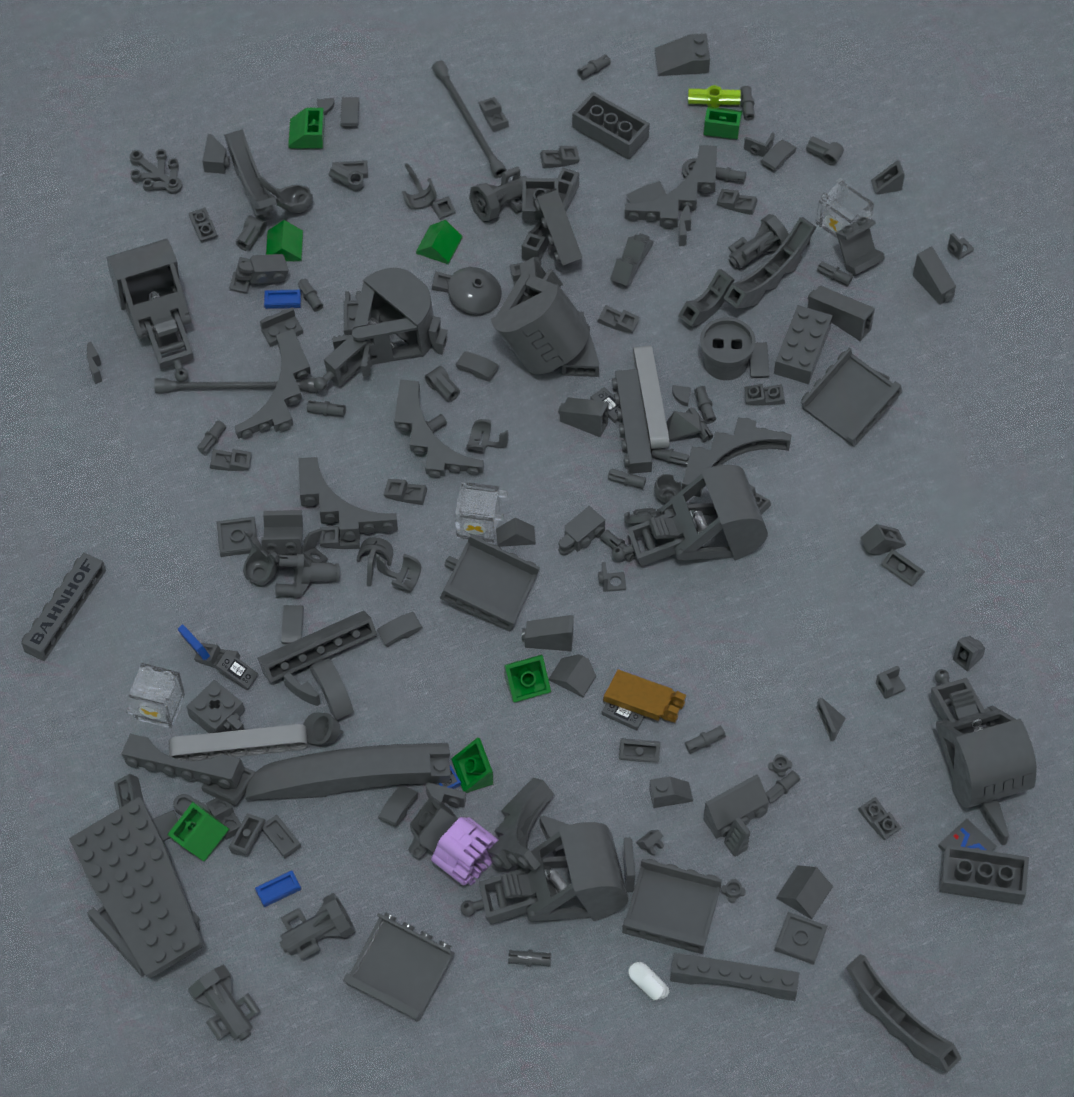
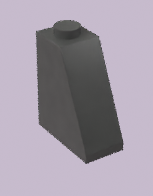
(933, 276)
(585, 415)
(549, 633)

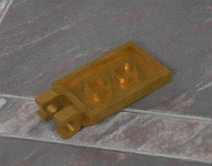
(644, 697)

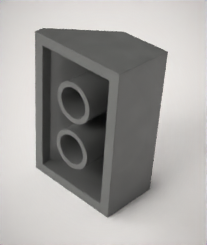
(742, 801)

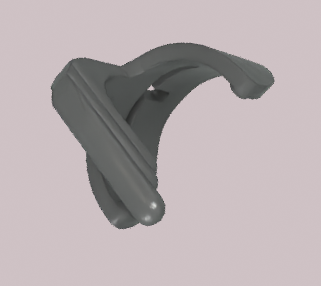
(416, 201)
(484, 426)
(369, 545)
(408, 563)

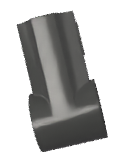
(829, 152)
(345, 176)
(252, 229)
(440, 380)

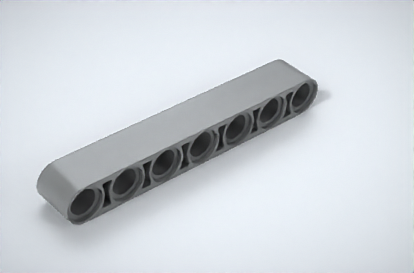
(651, 397)
(239, 742)

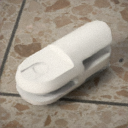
(648, 981)

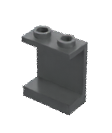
(858, 246)
(282, 531)

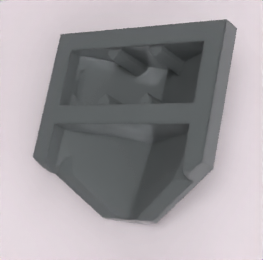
(574, 674)

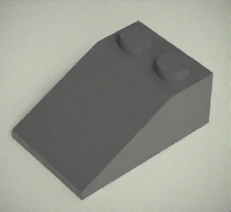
(683, 56)

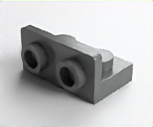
(278, 324)

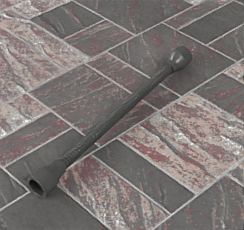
(496, 166)
(164, 385)

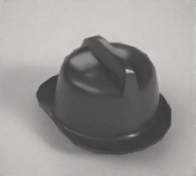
(322, 728)

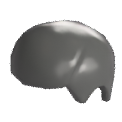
(666, 487)

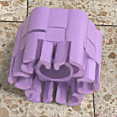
(462, 848)

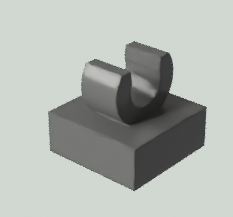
(648, 841)

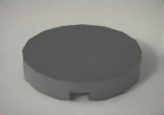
(641, 515)

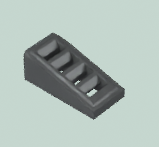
(993, 815)
(737, 837)

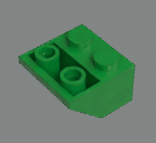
(722, 122)
(307, 129)
(198, 831)

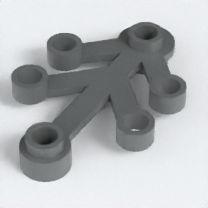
(171, 184)

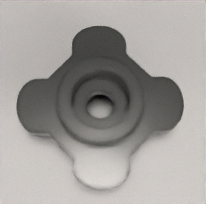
(780, 759)
(733, 884)

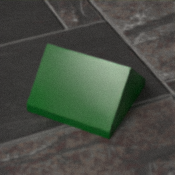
(285, 240)
(440, 242)
(527, 678)
(473, 767)

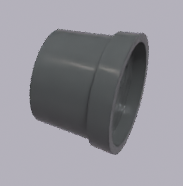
(737, 344)

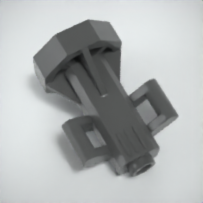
(489, 199)
(768, 238)
(329, 921)
(215, 992)

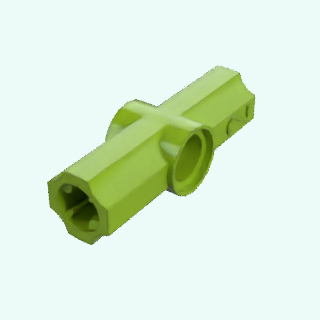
(714, 96)

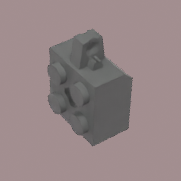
(216, 709)
(429, 826)

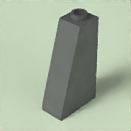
(847, 313)
(585, 363)

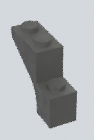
(633, 254)

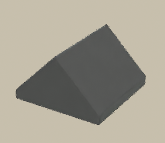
(805, 890)

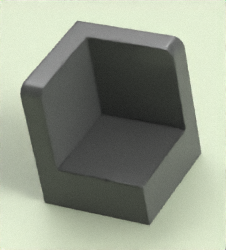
(890, 682)

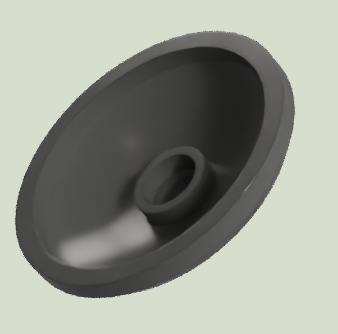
(472, 297)

